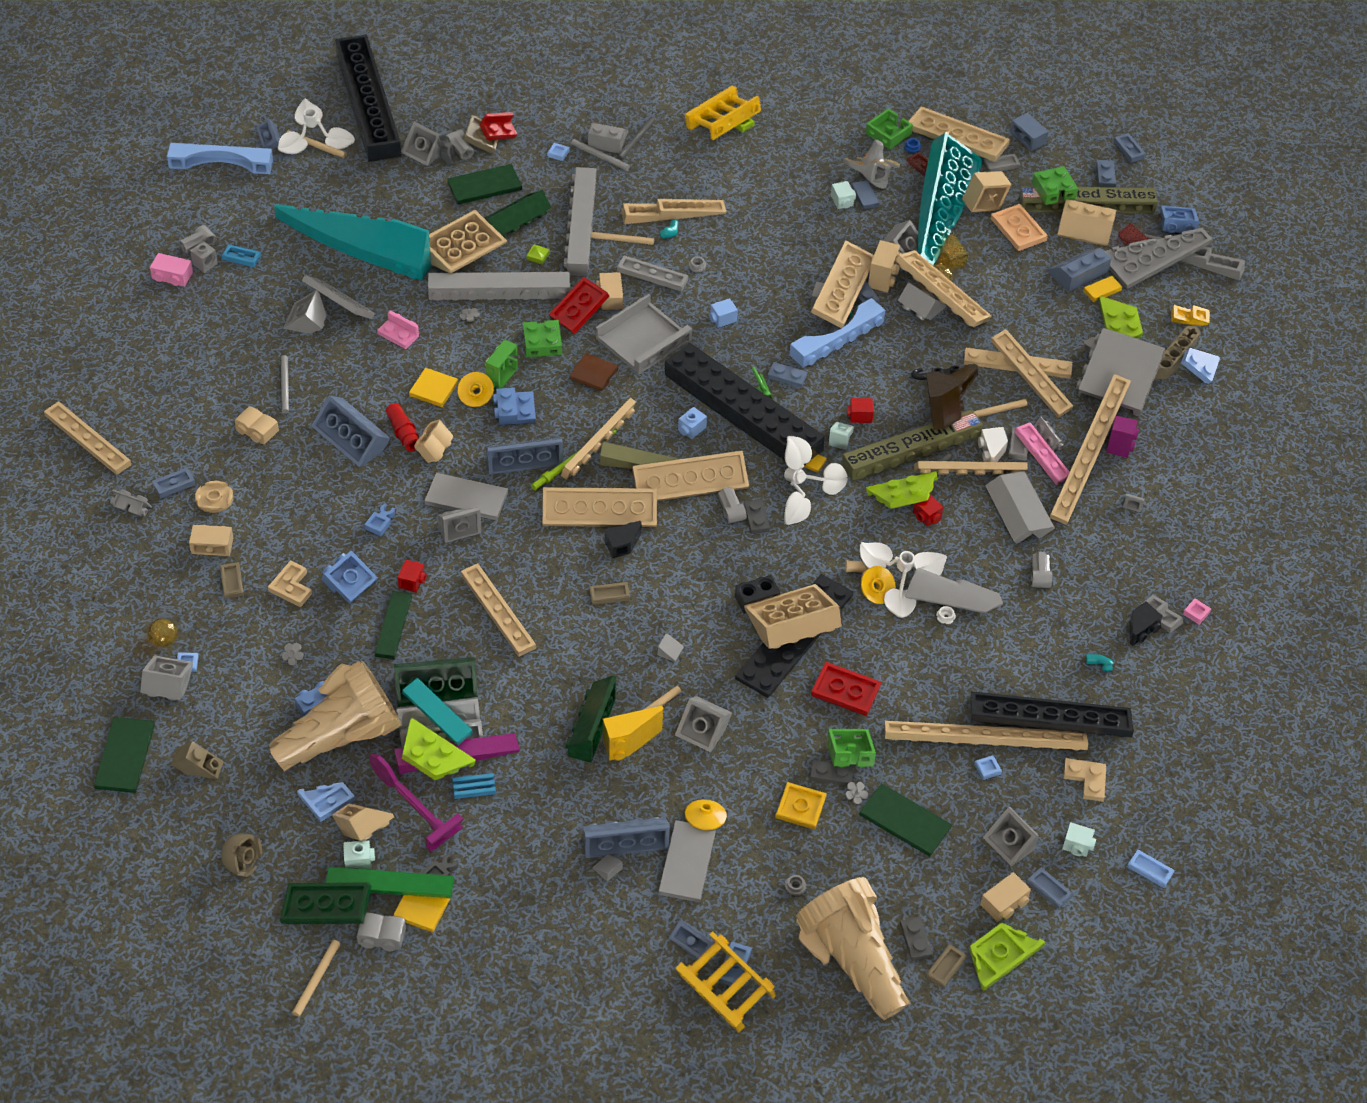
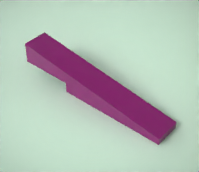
(477, 748)

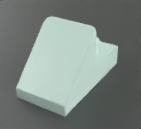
(840, 435)

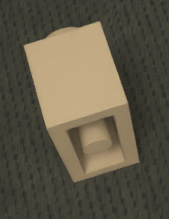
(612, 284)
(211, 540)
(1006, 897)

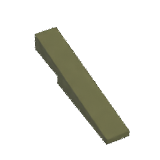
(626, 457)

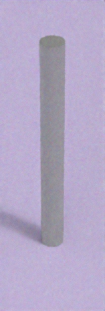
(599, 154)
(284, 384)

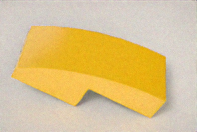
(1194, 316)

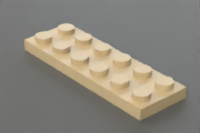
(976, 139)
(843, 284)
(943, 288)
(693, 475)
(599, 506)

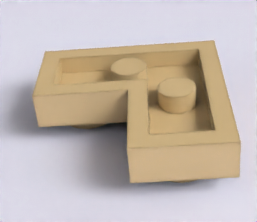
(287, 584)
(1091, 774)

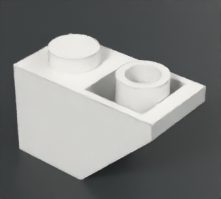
(993, 443)

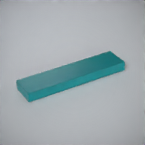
(437, 711)

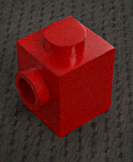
(860, 410)
(928, 511)
(411, 576)

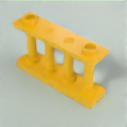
(717, 104)
(704, 988)

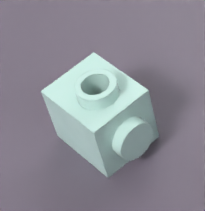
(843, 195)
(1079, 840)
(358, 854)

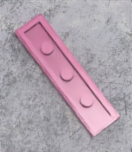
(1042, 453)

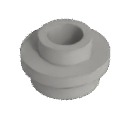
(697, 264)
(798, 880)

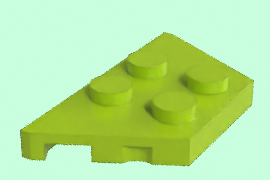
(1120, 317)
(904, 491)
(433, 753)
(1001, 952)

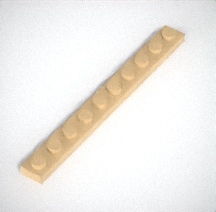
(1090, 449)
(985, 735)

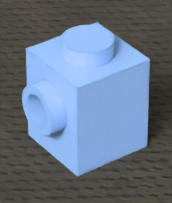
(723, 313)
(692, 423)

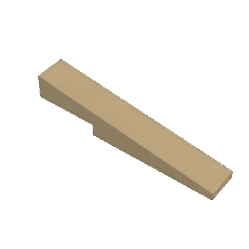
(671, 209)

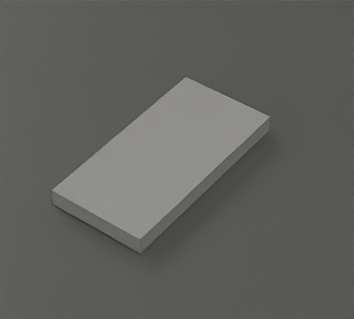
(339, 297)
(459, 493)
(687, 862)

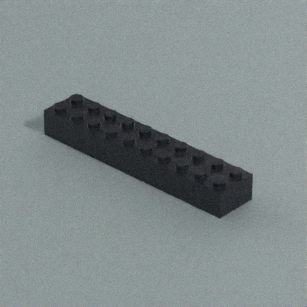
(368, 98)
(739, 401)

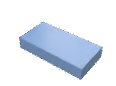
(1150, 868)

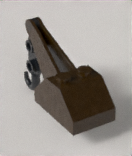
(945, 392)

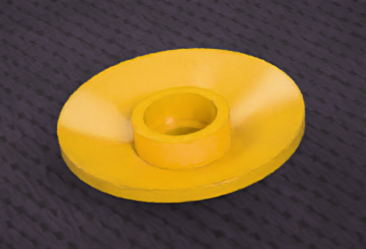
(470, 383)
(884, 582)
(705, 814)

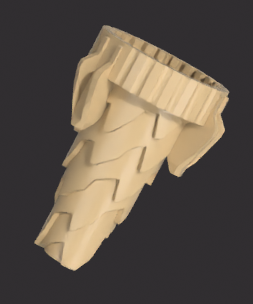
(350, 712)
(848, 928)

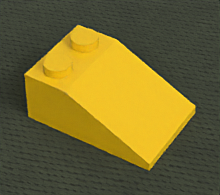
(631, 731)

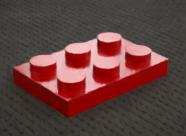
(579, 305)
(846, 688)

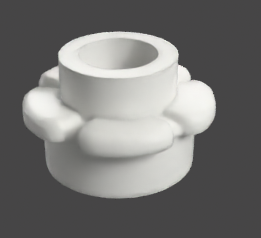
(949, 612)

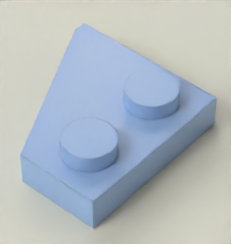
(1200, 364)
(326, 799)

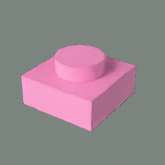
(1197, 611)

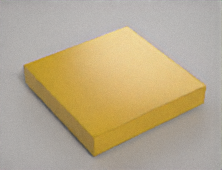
(433, 387)
(801, 805)
(421, 911)

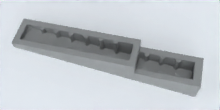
(1216, 263)

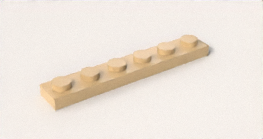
(996, 360)
(1032, 373)
(87, 438)
(596, 441)
(962, 468)
(498, 610)

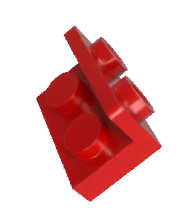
(498, 126)

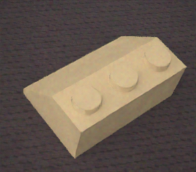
(1086, 222)

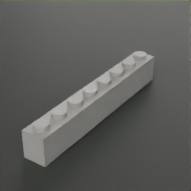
(581, 221)
(498, 285)

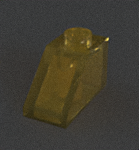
(953, 253)

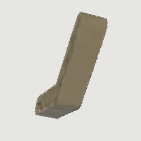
(1173, 355)

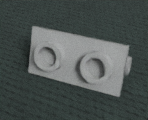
(1048, 434)
(137, 504)

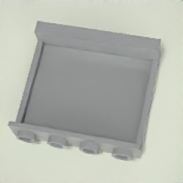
(642, 335)
(1126, 358)

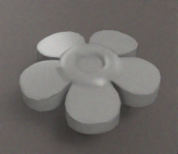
(469, 314)
(292, 653)
(856, 792)

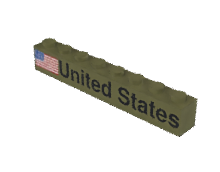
(1120, 199)
(909, 446)

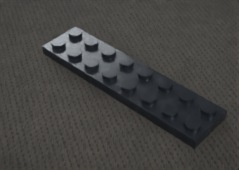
(770, 666)
(1051, 714)

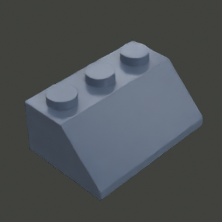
(1081, 268)

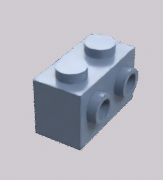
(1029, 132)

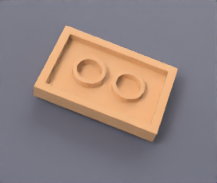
(1019, 227)

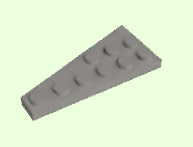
(1148, 257)

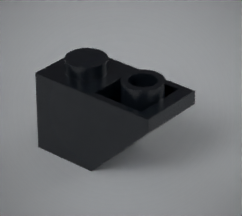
(622, 539)
(1143, 622)

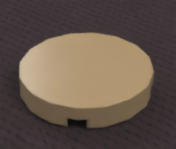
(214, 497)

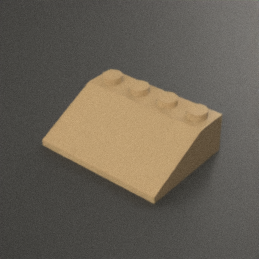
(463, 242)
(794, 616)

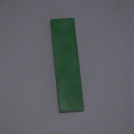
(393, 625)

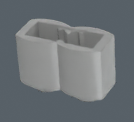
(381, 932)

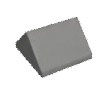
(422, 144)
(1012, 837)

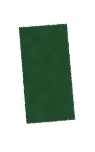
(484, 184)
(124, 754)
(905, 820)
(325, 903)

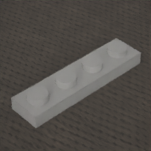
(652, 273)

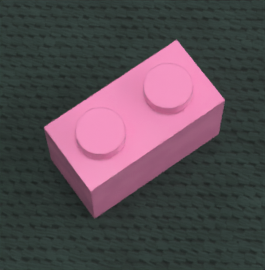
(171, 269)

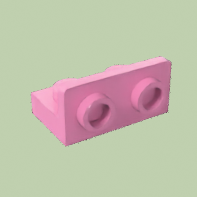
(399, 330)

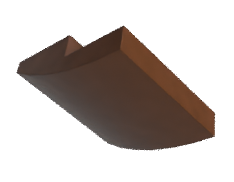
(593, 372)

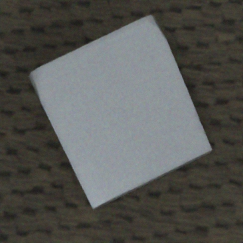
(1133, 502)
(669, 648)
(608, 867)

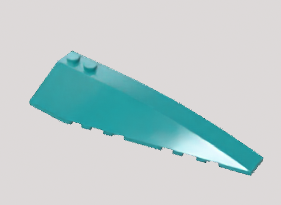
(945, 183)
(376, 241)

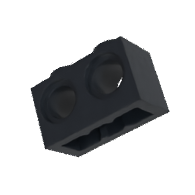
(755, 591)

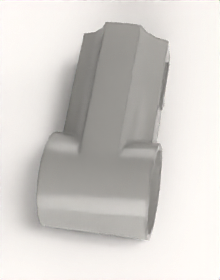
(461, 147)
(201, 234)
(731, 507)
(1041, 571)

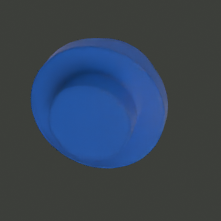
(912, 145)

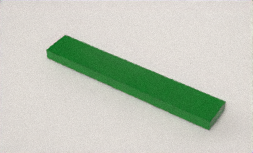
(395, 882)

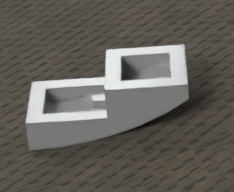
(1170, 619)

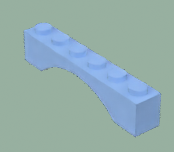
(188, 155)
(811, 348)

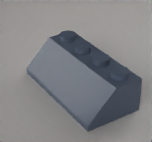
(349, 431)
(524, 455)
(626, 837)

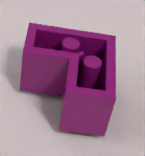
(1122, 436)

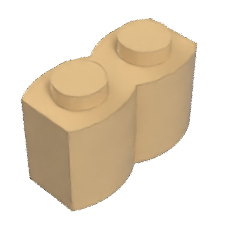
(256, 425)
(434, 441)

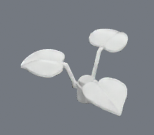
(310, 115)
(797, 454)
(880, 555)

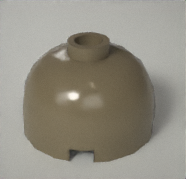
(241, 850)

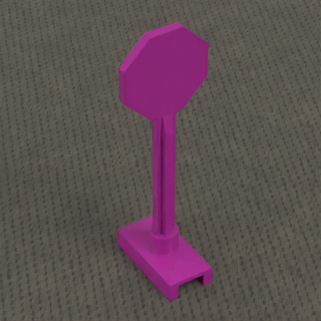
(442, 831)

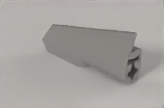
(958, 594)

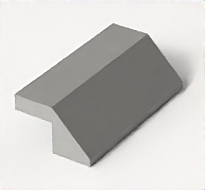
(1019, 506)
(465, 709)

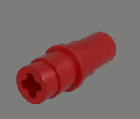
(403, 428)

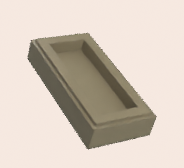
(231, 580)
(609, 593)
(946, 966)

